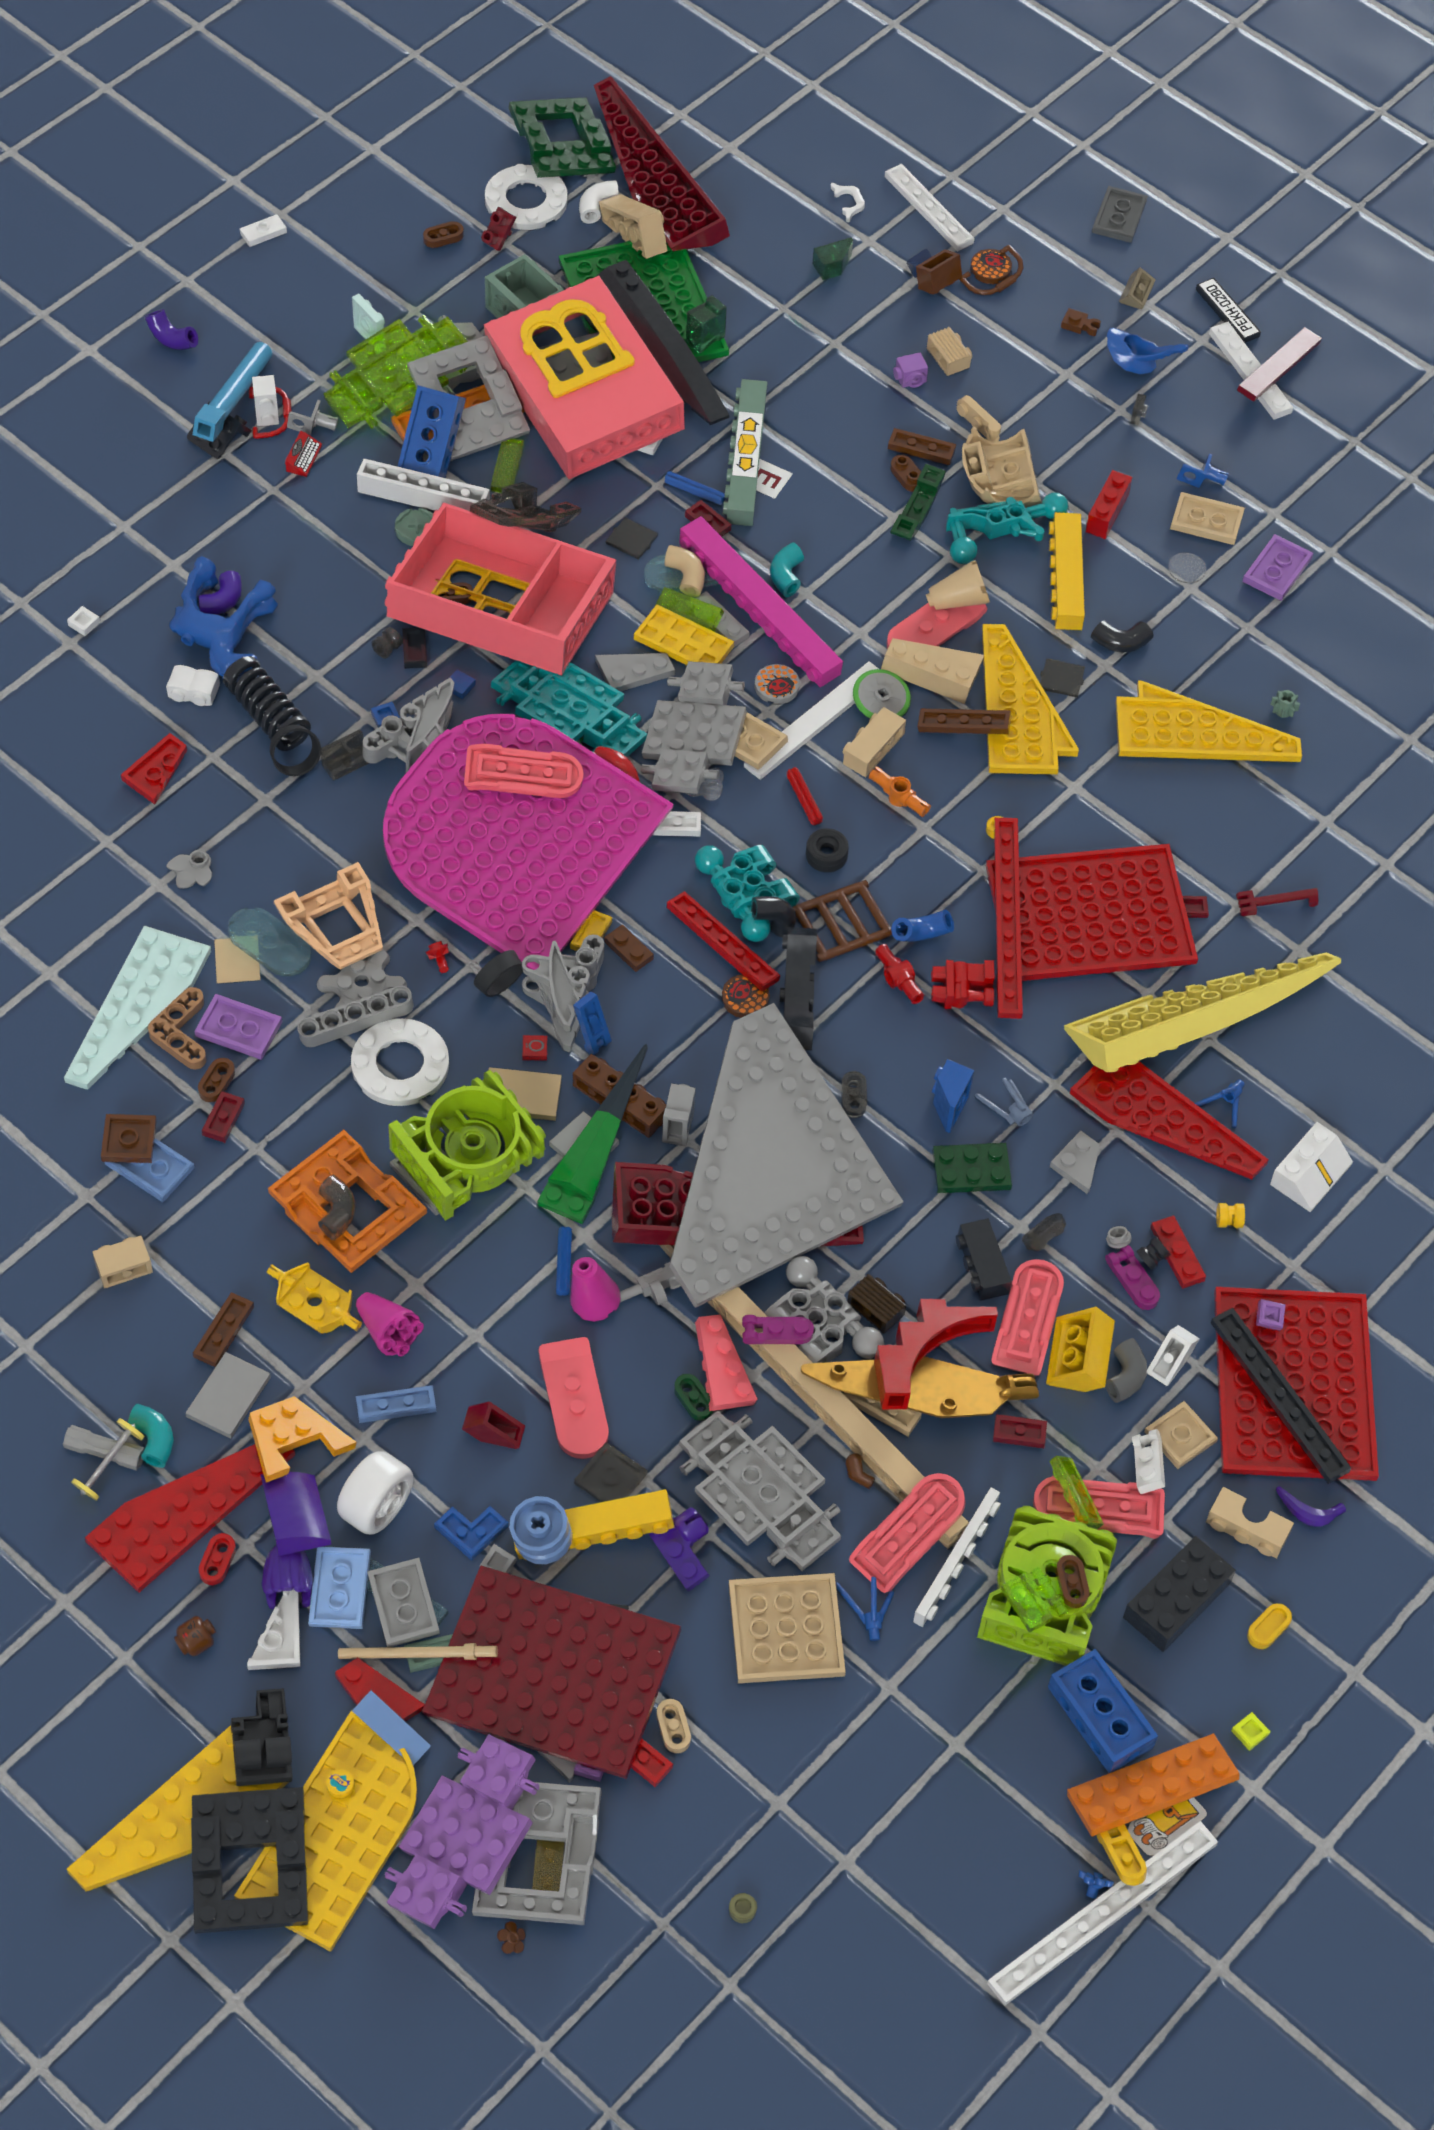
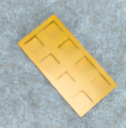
(682, 638)

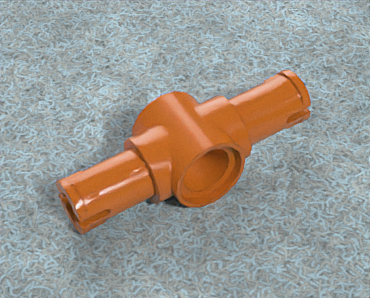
(899, 791)

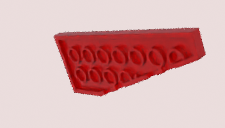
(1154, 1109)
(166, 1522)

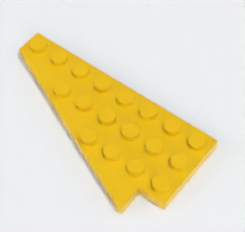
(1035, 727)
(162, 1823)

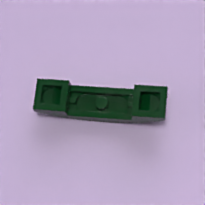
(920, 502)

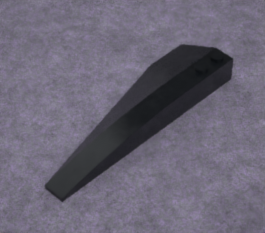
(663, 341)

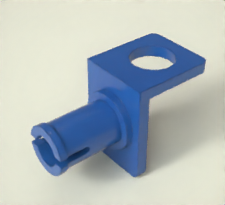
(1207, 472)

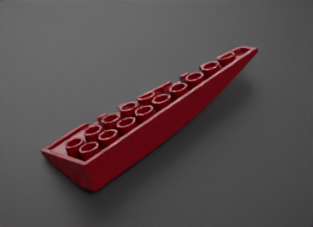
(652, 1202)

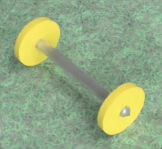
(130, 1430)

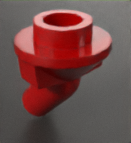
(438, 951)

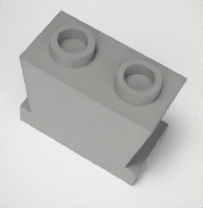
(678, 1114)

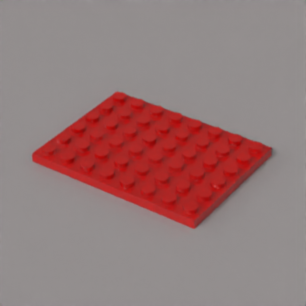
(1101, 912)
(1326, 1363)

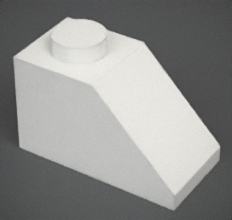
(1172, 1355)

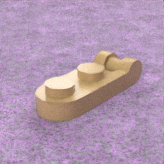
(979, 418)

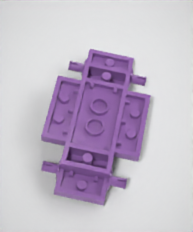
(464, 1833)

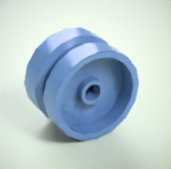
(541, 1530)

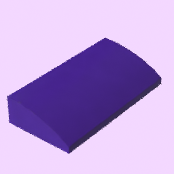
(296, 1513)

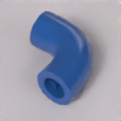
(922, 927)

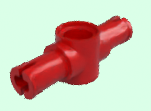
(899, 974)

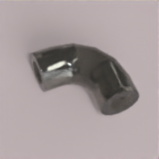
(342, 1207)

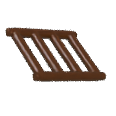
(841, 895)

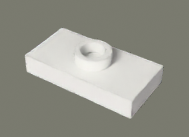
(263, 230)

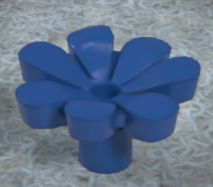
(1095, 1882)

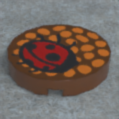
(990, 266)
(743, 997)

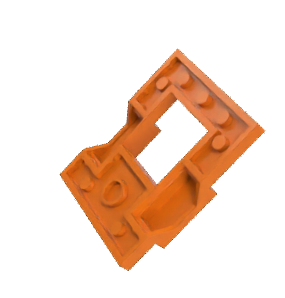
(348, 1161)

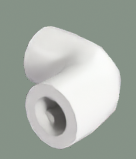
(589, 201)

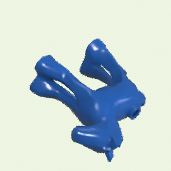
(212, 630)

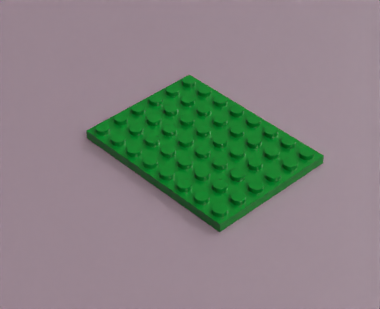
(666, 275)

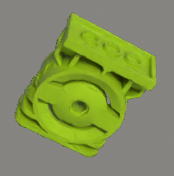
(467, 1169)
(1040, 1542)

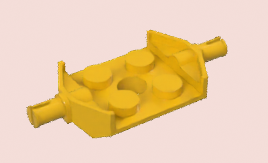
(300, 1286)

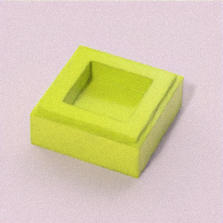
(1250, 1731)

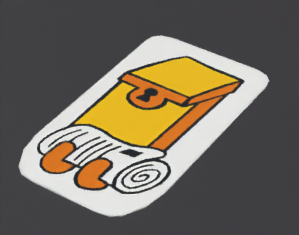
(1164, 1826)

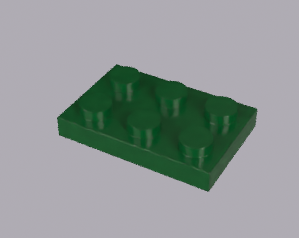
(971, 1167)

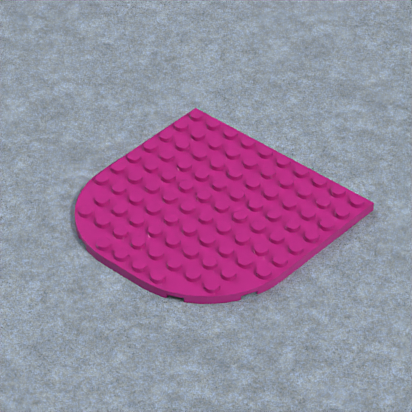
(515, 862)

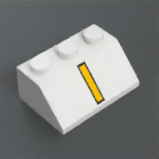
(1312, 1167)

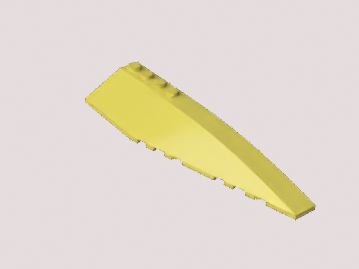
(1163, 1023)

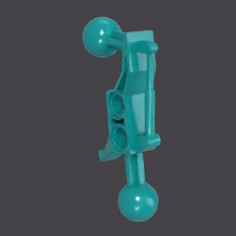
(999, 520)

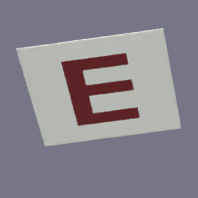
(771, 479)

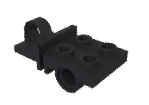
(263, 1742)

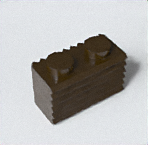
(877, 1303)

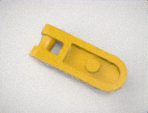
(1124, 1855)

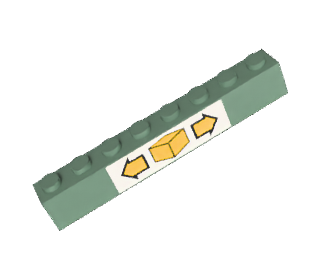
(746, 452)

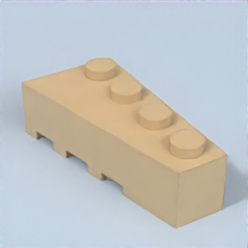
(635, 223)
(934, 667)

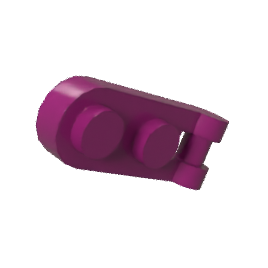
(1134, 1278)
(777, 1330)

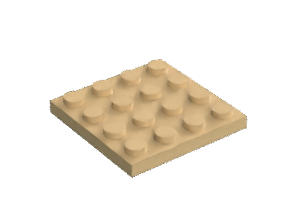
(786, 1628)

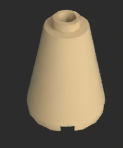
(959, 589)

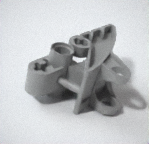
(430, 720)
(563, 983)

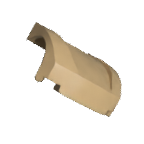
(1001, 468)

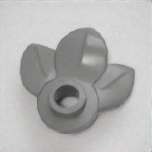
(189, 870)

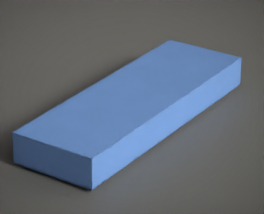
(396, 1404)
(390, 1727)

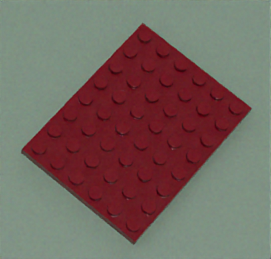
(566, 1673)

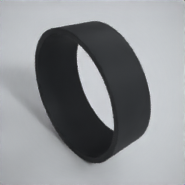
(308, 764)
(499, 973)

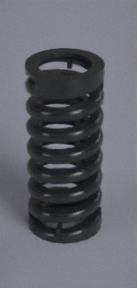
(268, 702)

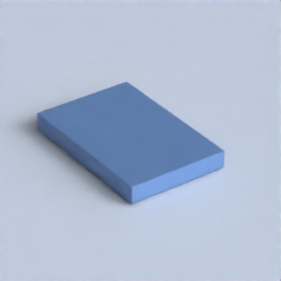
(160, 1176)

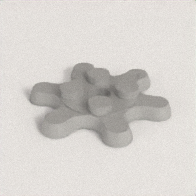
(372, 970)

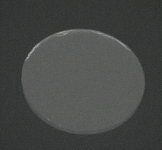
(1187, 568)

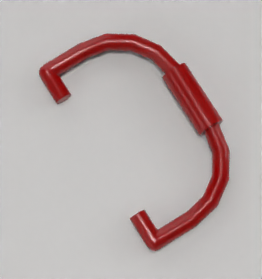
(286, 403)

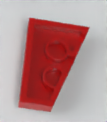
(360, 1678)

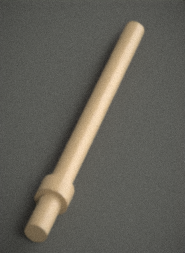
(469, 1651)

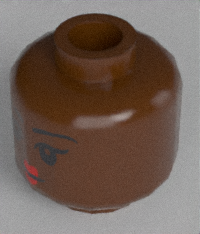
(195, 1636)

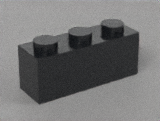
(983, 1259)

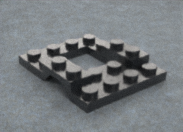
(244, 1822)

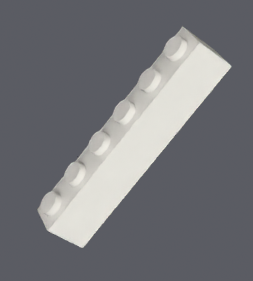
(416, 487)

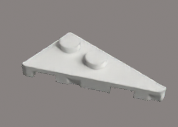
(281, 1640)

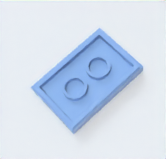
(339, 1587)

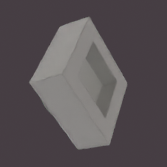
(499, 1559)

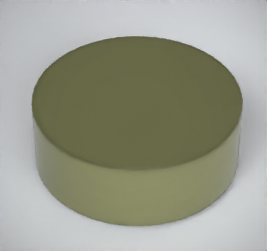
(742, 1908)

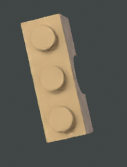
(1266, 1536)

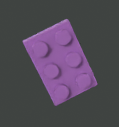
(1277, 567)
(238, 1026)

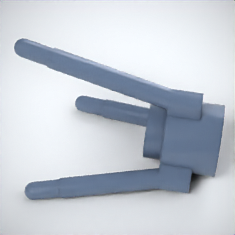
(1019, 1110)

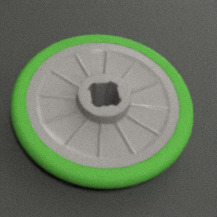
(876, 682)

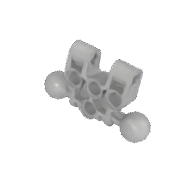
(834, 1323)

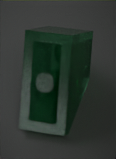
(832, 258)

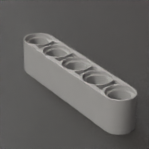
(347, 1025)

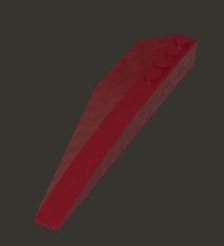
(658, 176)

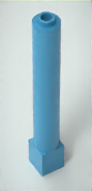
(211, 417)

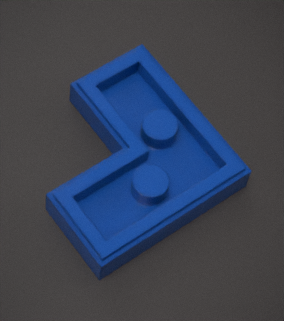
(468, 1536)

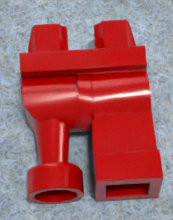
(963, 983)

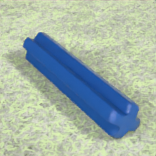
(695, 488)
(564, 1261)

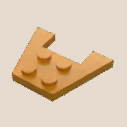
(289, 1426)

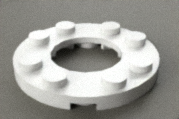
(527, 219)
(404, 1091)

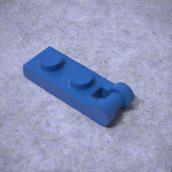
(592, 1023)

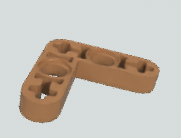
(172, 1026)

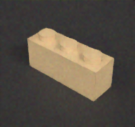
(874, 741)

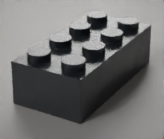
(1179, 1593)

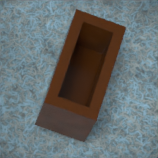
(939, 271)

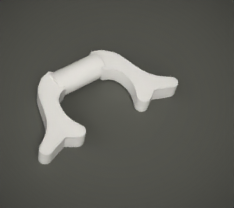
(853, 191)

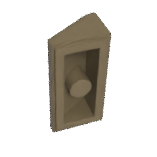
(1137, 289)

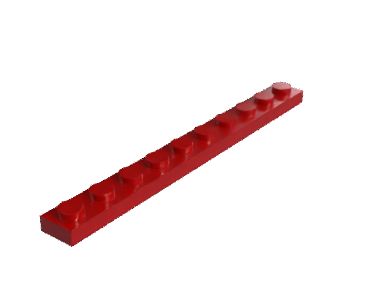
(1008, 918)

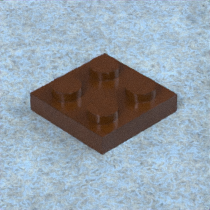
(128, 1138)

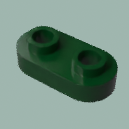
(695, 1398)

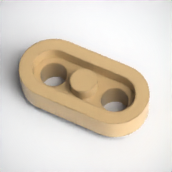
(675, 1727)

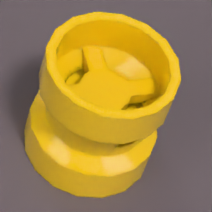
(1230, 1215)

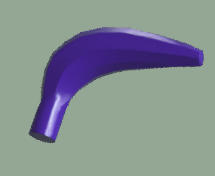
(1308, 1514)

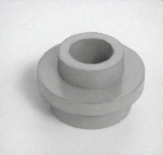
(1118, 1237)

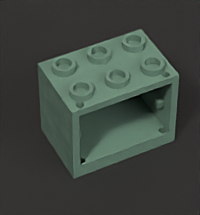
(517, 287)

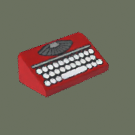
(302, 454)

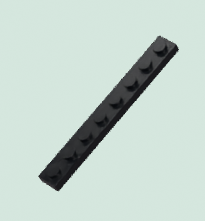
(1280, 1395)

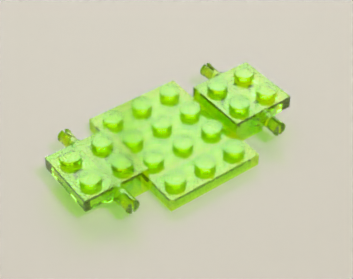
(383, 371)

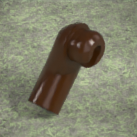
(855, 1471)

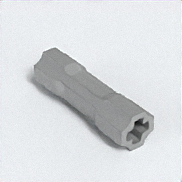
(85, 1441)

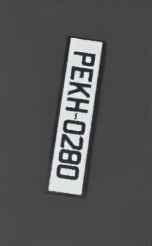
(1228, 309)

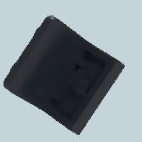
(222, 441)

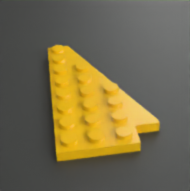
(1179, 727)

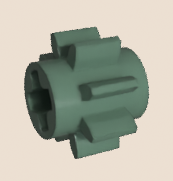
(1285, 703)

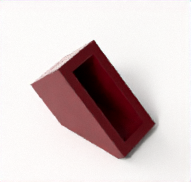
(493, 1425)

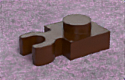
(1078, 321)

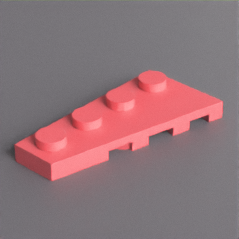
(725, 1374)

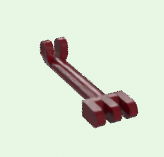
(1249, 904)

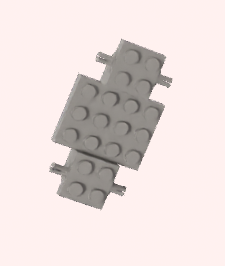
(694, 730)
(761, 1488)

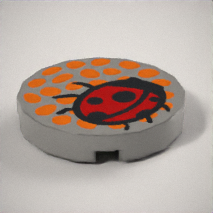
(777, 684)

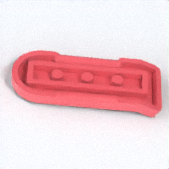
(936, 626)
(522, 771)
(1028, 1317)
(574, 1396)
(1118, 1505)
(909, 1530)

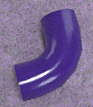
(168, 334)
(225, 597)

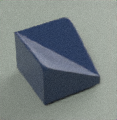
(918, 259)

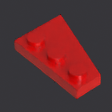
(155, 768)

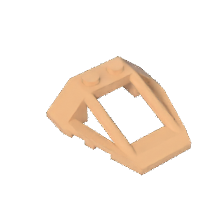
(328, 898)

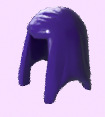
(286, 1574)

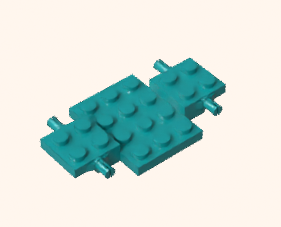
(572, 704)

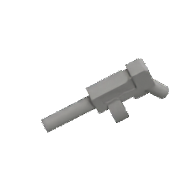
(653, 1284)

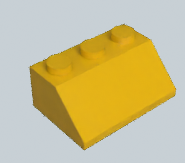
(1081, 1350)

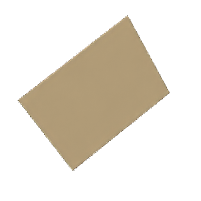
(234, 964)

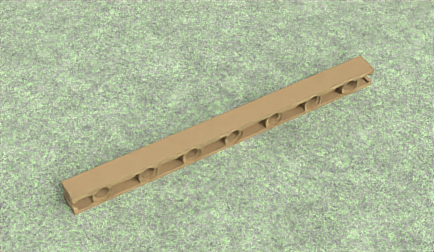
(832, 1408)

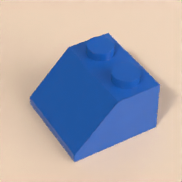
(951, 1092)

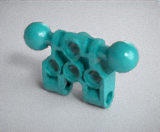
(743, 882)

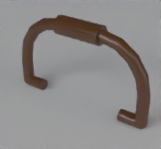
(1003, 284)

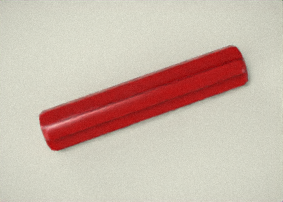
(804, 796)

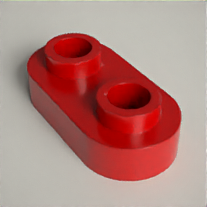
(217, 1560)

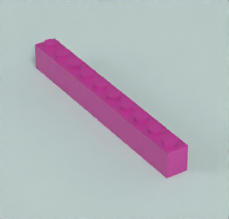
(761, 602)

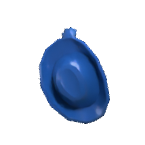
(1136, 353)

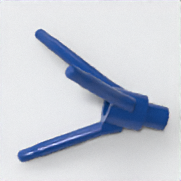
(1230, 1094)
(871, 1619)

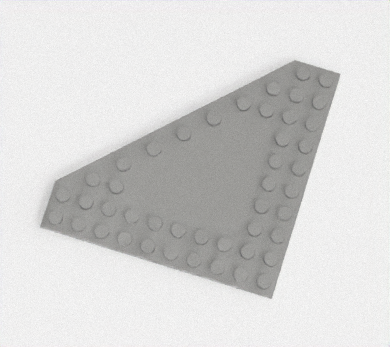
(773, 1165)

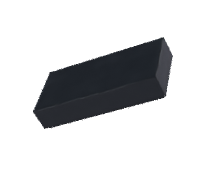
(414, 648)

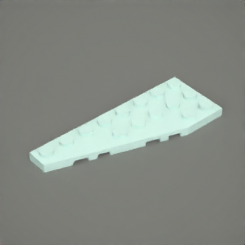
(147, 983)

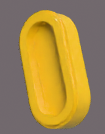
(1269, 1626)

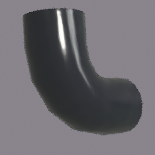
(1121, 640)
(774, 909)

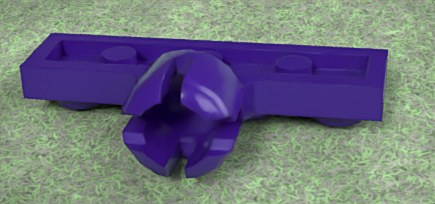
(677, 1547)

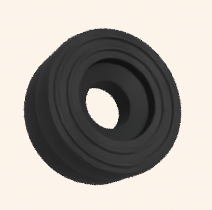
(827, 838)

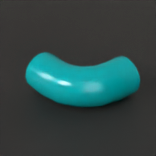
(782, 567)
(158, 1434)

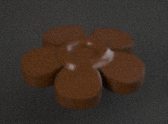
(512, 1938)

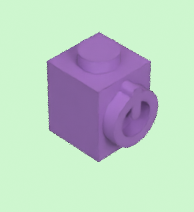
(911, 370)

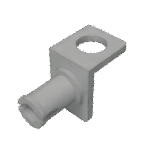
(309, 422)

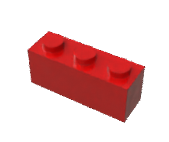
(1108, 504)

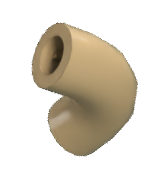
(690, 566)

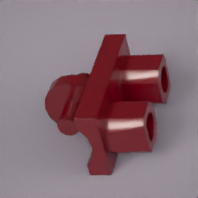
(498, 228)

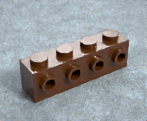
(597, 1080)

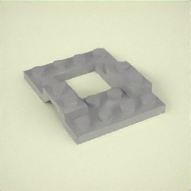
(486, 422)
(560, 1815)

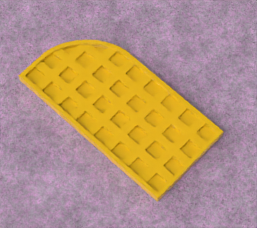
(345, 1836)

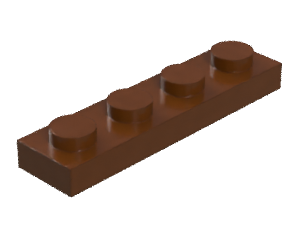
(964, 721)

